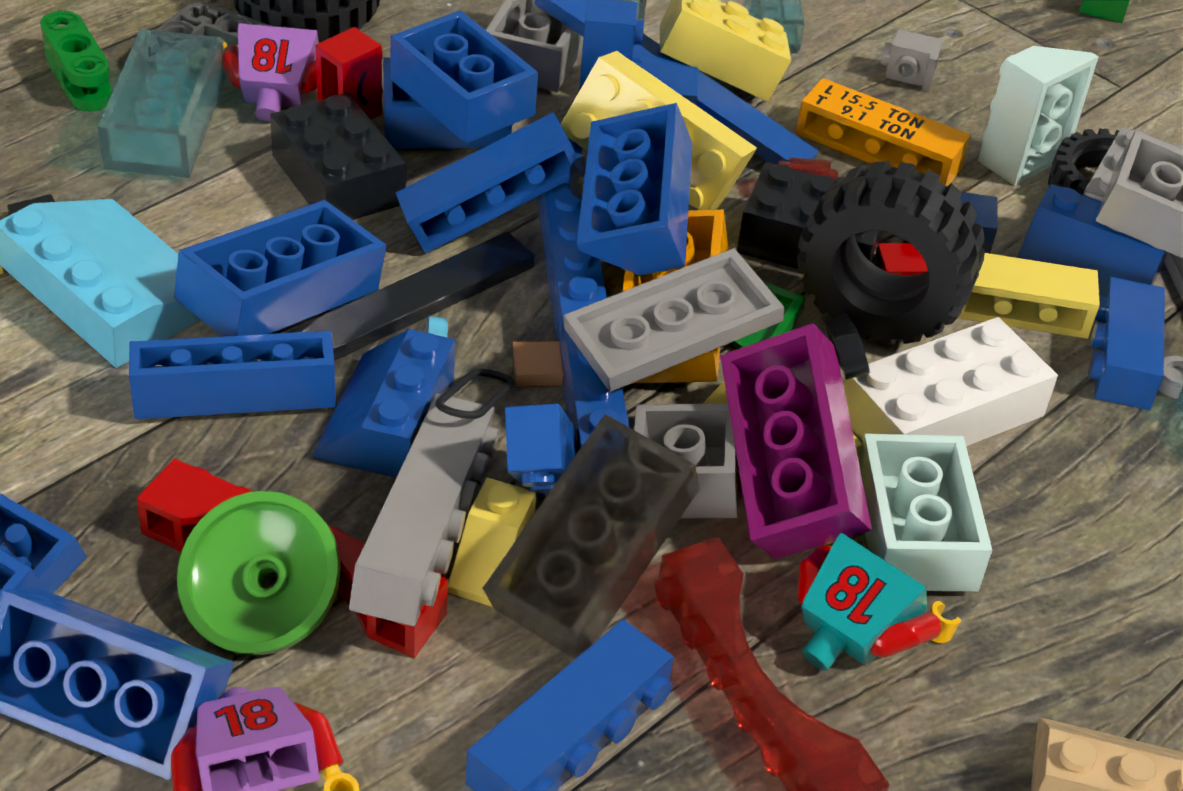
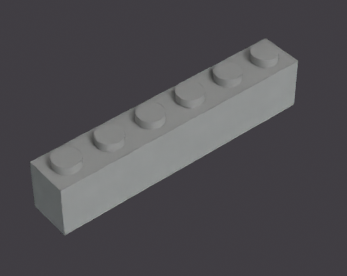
(423, 515)

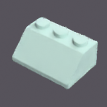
(1035, 110)

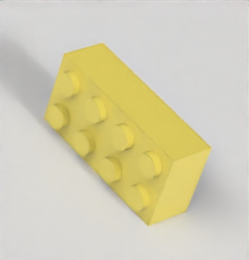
(622, 87)

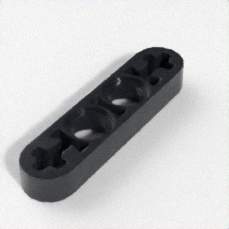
(848, 346)

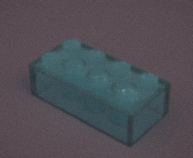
(162, 104)

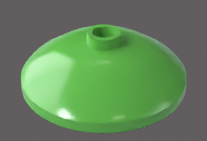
(231, 555)

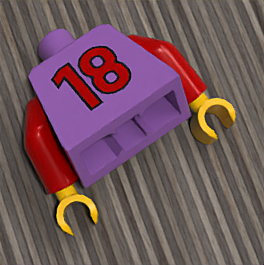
(272, 66)
(257, 745)

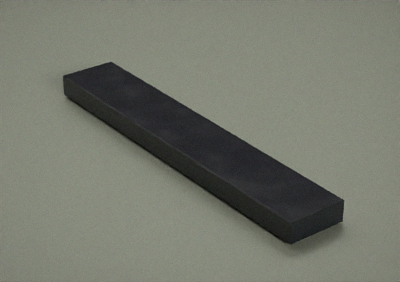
(422, 294)

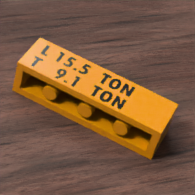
(880, 131)

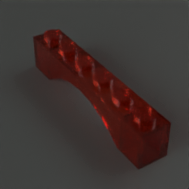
(703, 594)

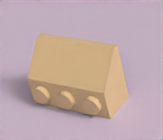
(1097, 761)

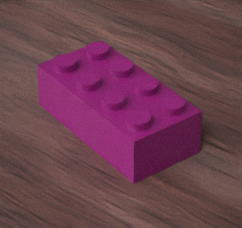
(794, 443)

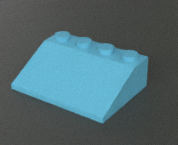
(96, 272)

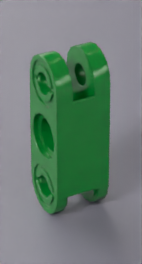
(76, 60)

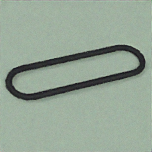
(462, 382)

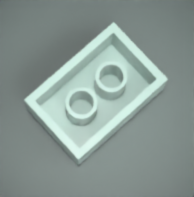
(925, 509)

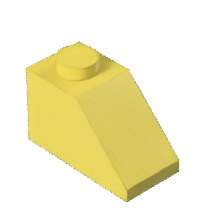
(488, 534)

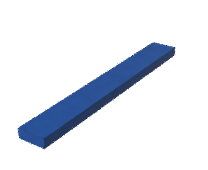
(769, 137)

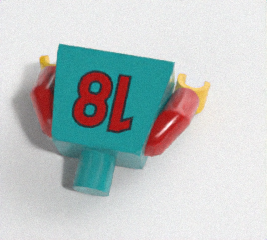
(863, 606)

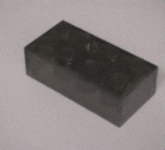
(593, 537)

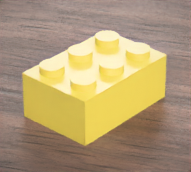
(726, 44)

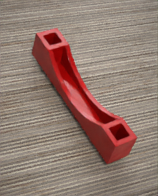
(186, 493)

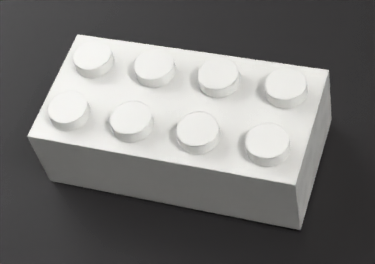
(953, 386)

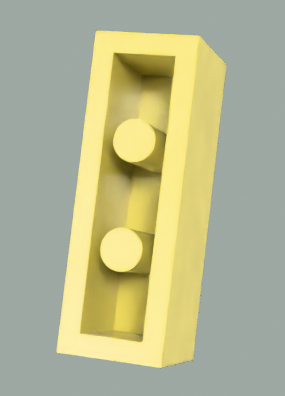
(1034, 296)

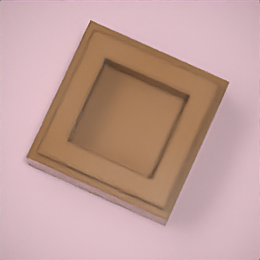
(537, 364)

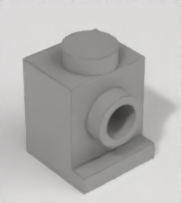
(912, 58)

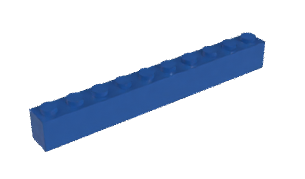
(574, 283)

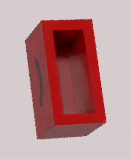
(352, 66)

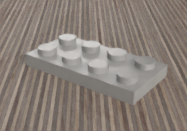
(672, 319)

